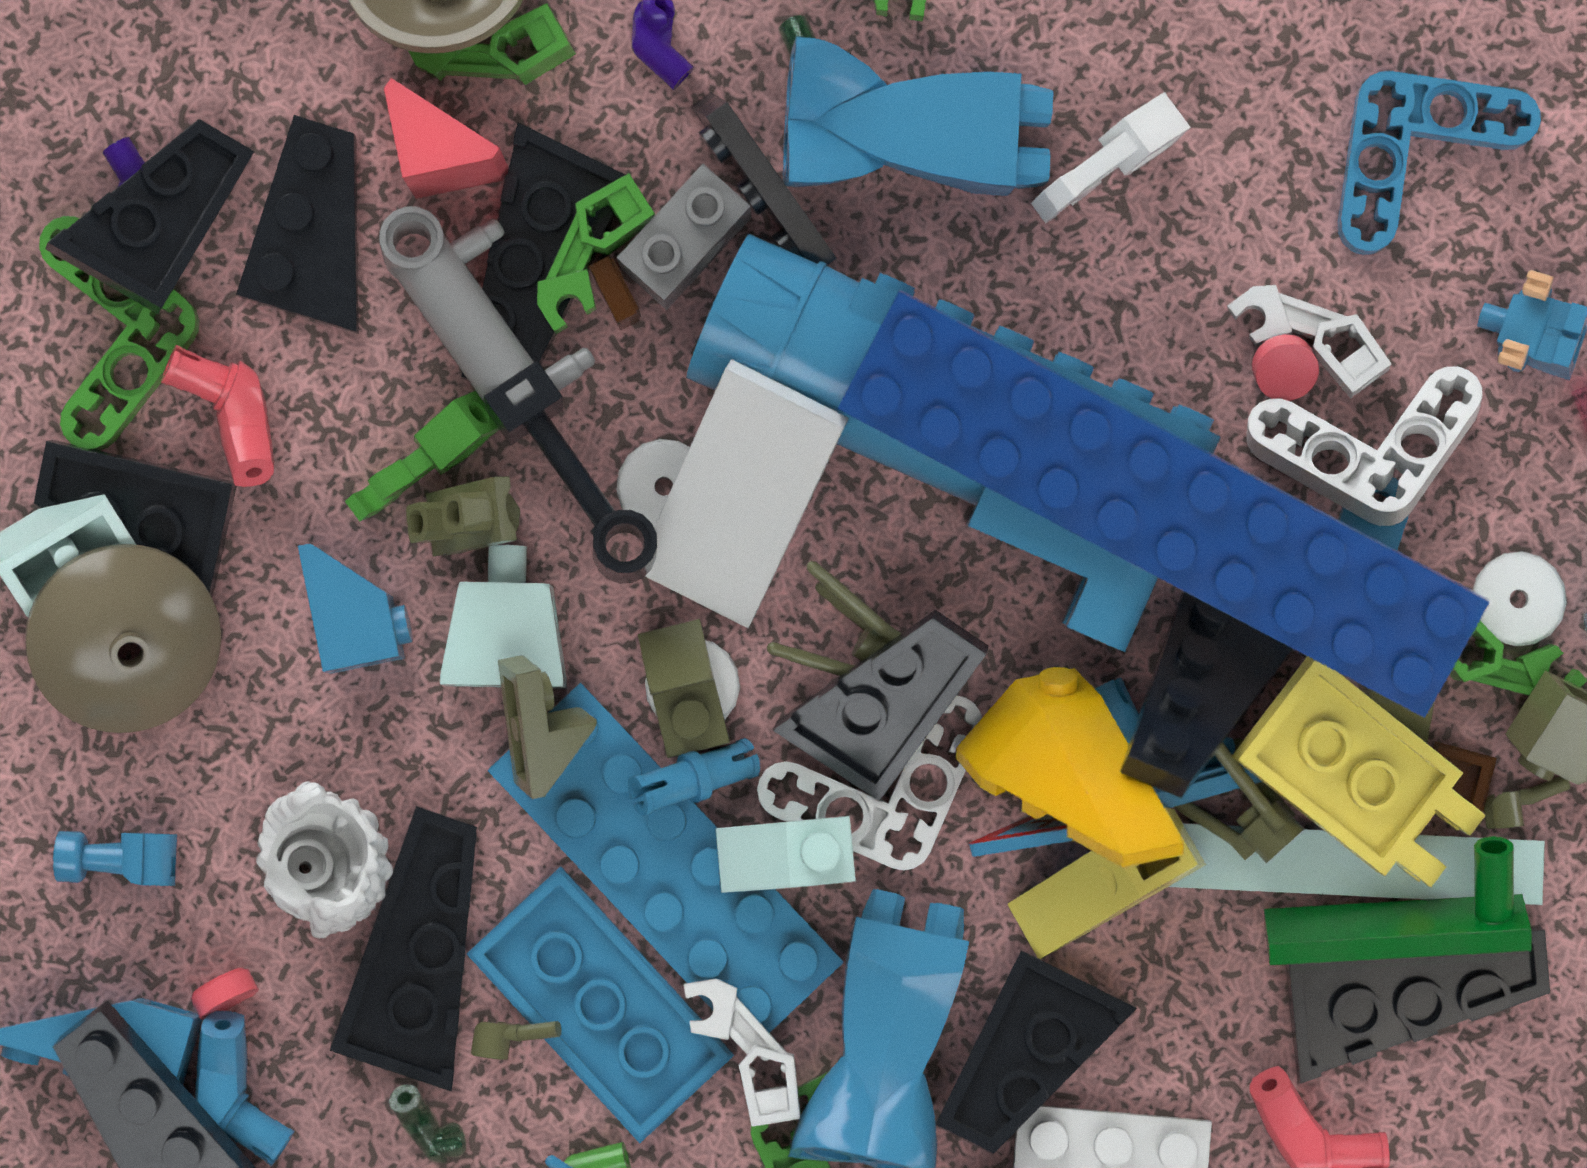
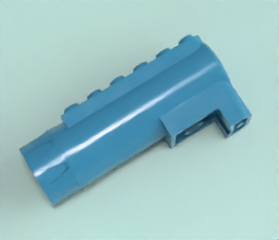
(811, 335)

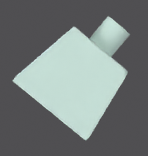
(502, 622)

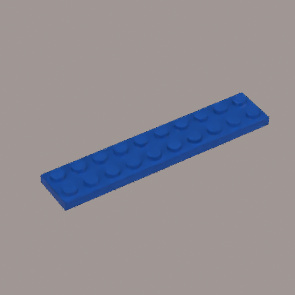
(1163, 504)

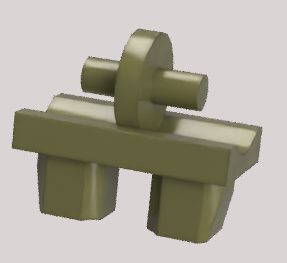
(465, 517)

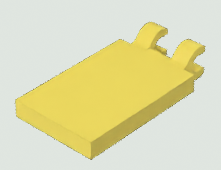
(1355, 771)

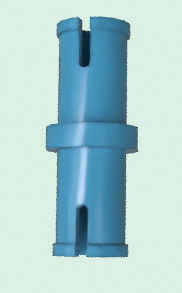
(693, 776)

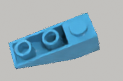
(164, 1028)

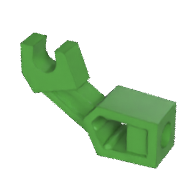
(491, 59)
(569, 271)
(442, 445)
(1507, 674)

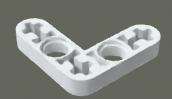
(1369, 467)
(879, 815)

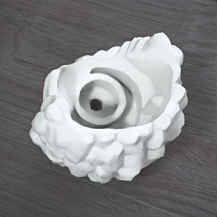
(339, 848)

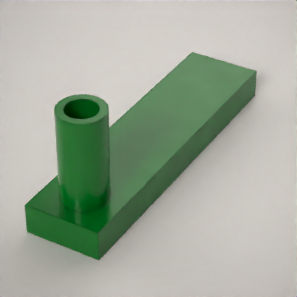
(1479, 924)

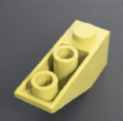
(1095, 892)

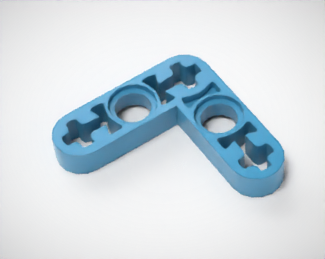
(1415, 120)

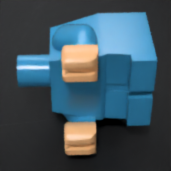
(1537, 329)

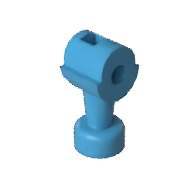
(138, 857)

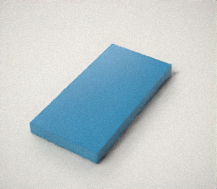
(616, 1012)

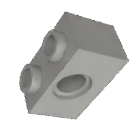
(684, 236)

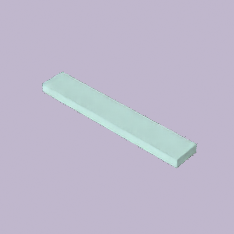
(1324, 866)

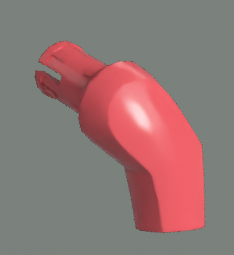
(239, 408)
(1300, 1135)

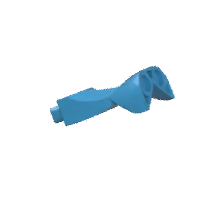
(932, 127)
(893, 1010)

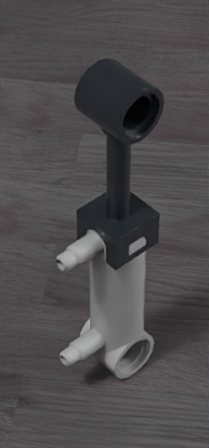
(512, 386)

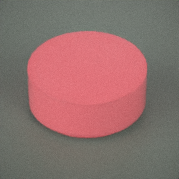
(1285, 367)
(224, 992)

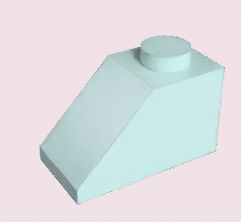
(52, 537)
(785, 854)

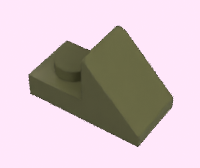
(683, 688)
(538, 740)

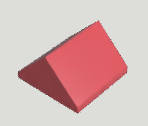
(436, 149)

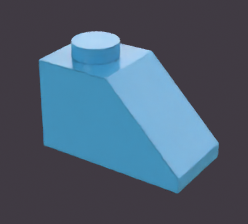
(350, 615)

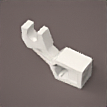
(1126, 145)
(1289, 315)
(734, 1020)

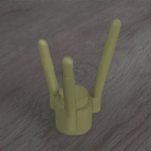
(875, 634)
(1266, 824)

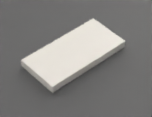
(742, 492)

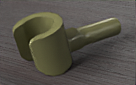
(1506, 808)
(494, 1039)

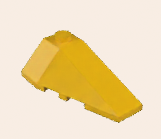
(1063, 757)

